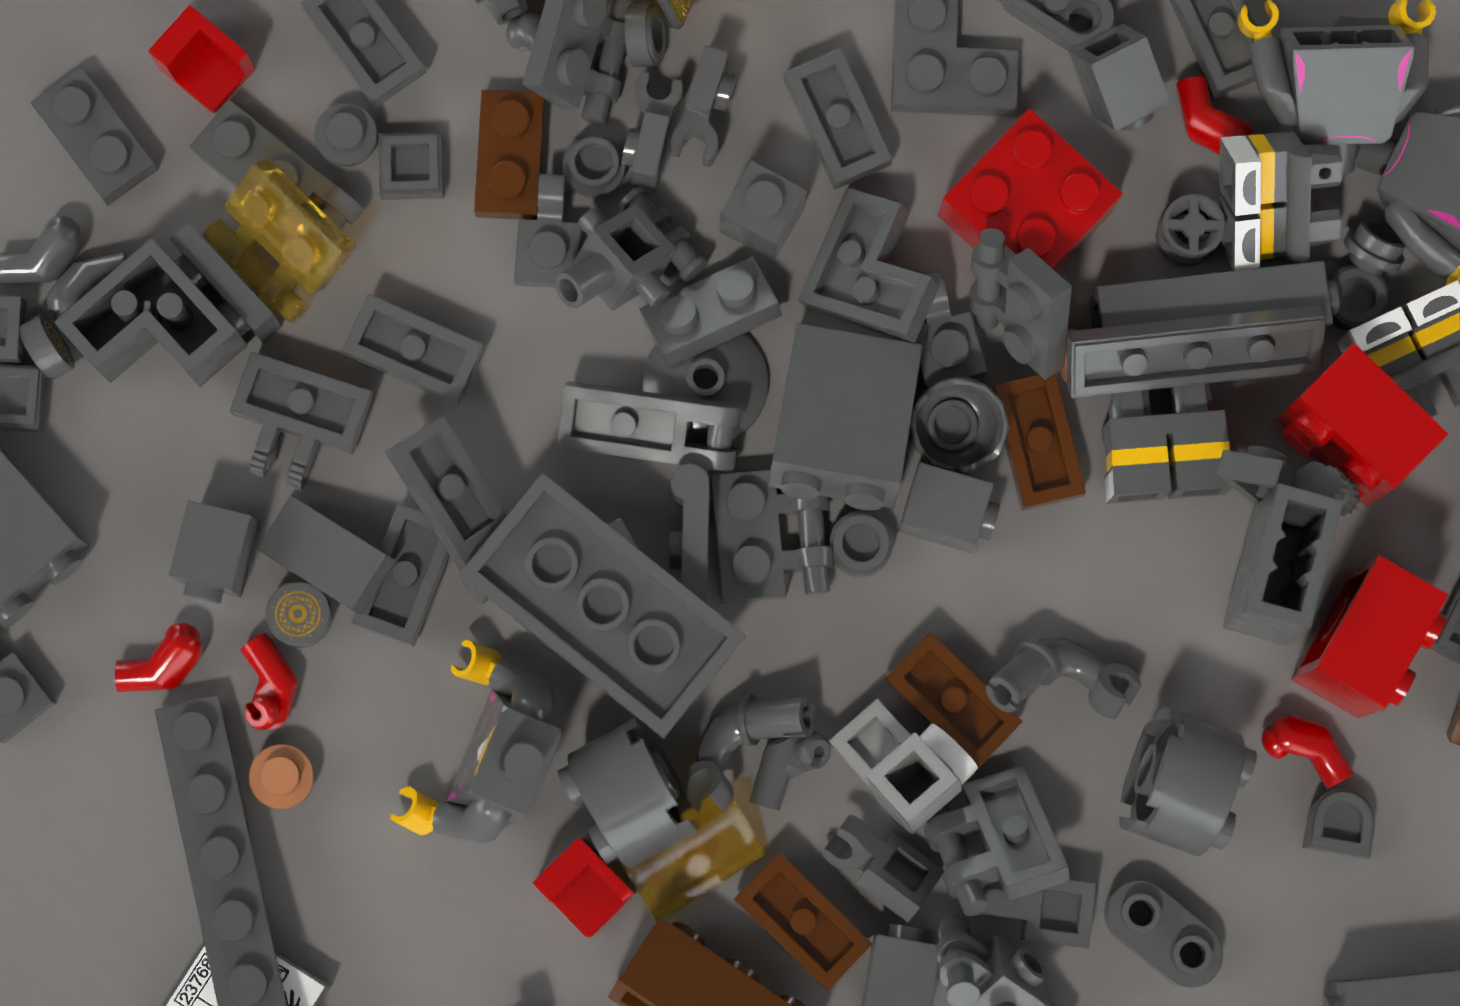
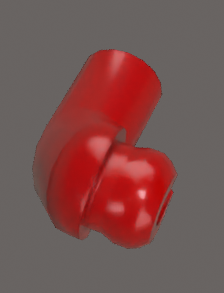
(1203, 121)
(167, 665)
(275, 685)
(1307, 740)

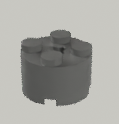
(1186, 783)
(629, 795)

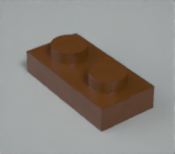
(509, 154)
(1040, 442)
(951, 698)
(803, 921)

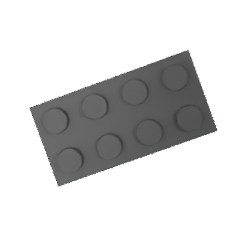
(603, 605)

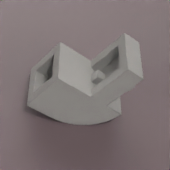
(896, 766)

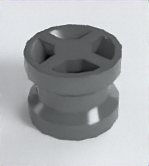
(1192, 216)

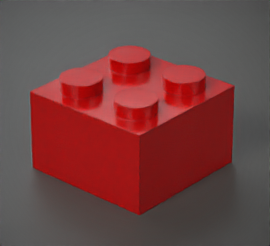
(1032, 192)
(1361, 425)
(1371, 638)

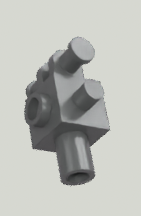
(628, 255)
(989, 972)

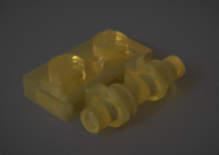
(290, 229)

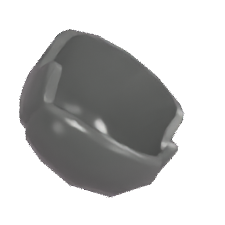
(958, 424)

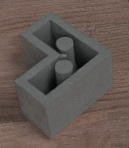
(148, 304)

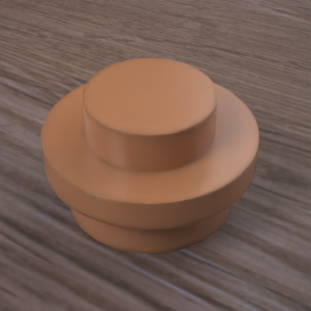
(281, 776)

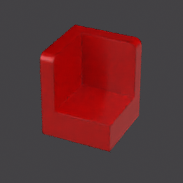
(201, 60)
(583, 888)

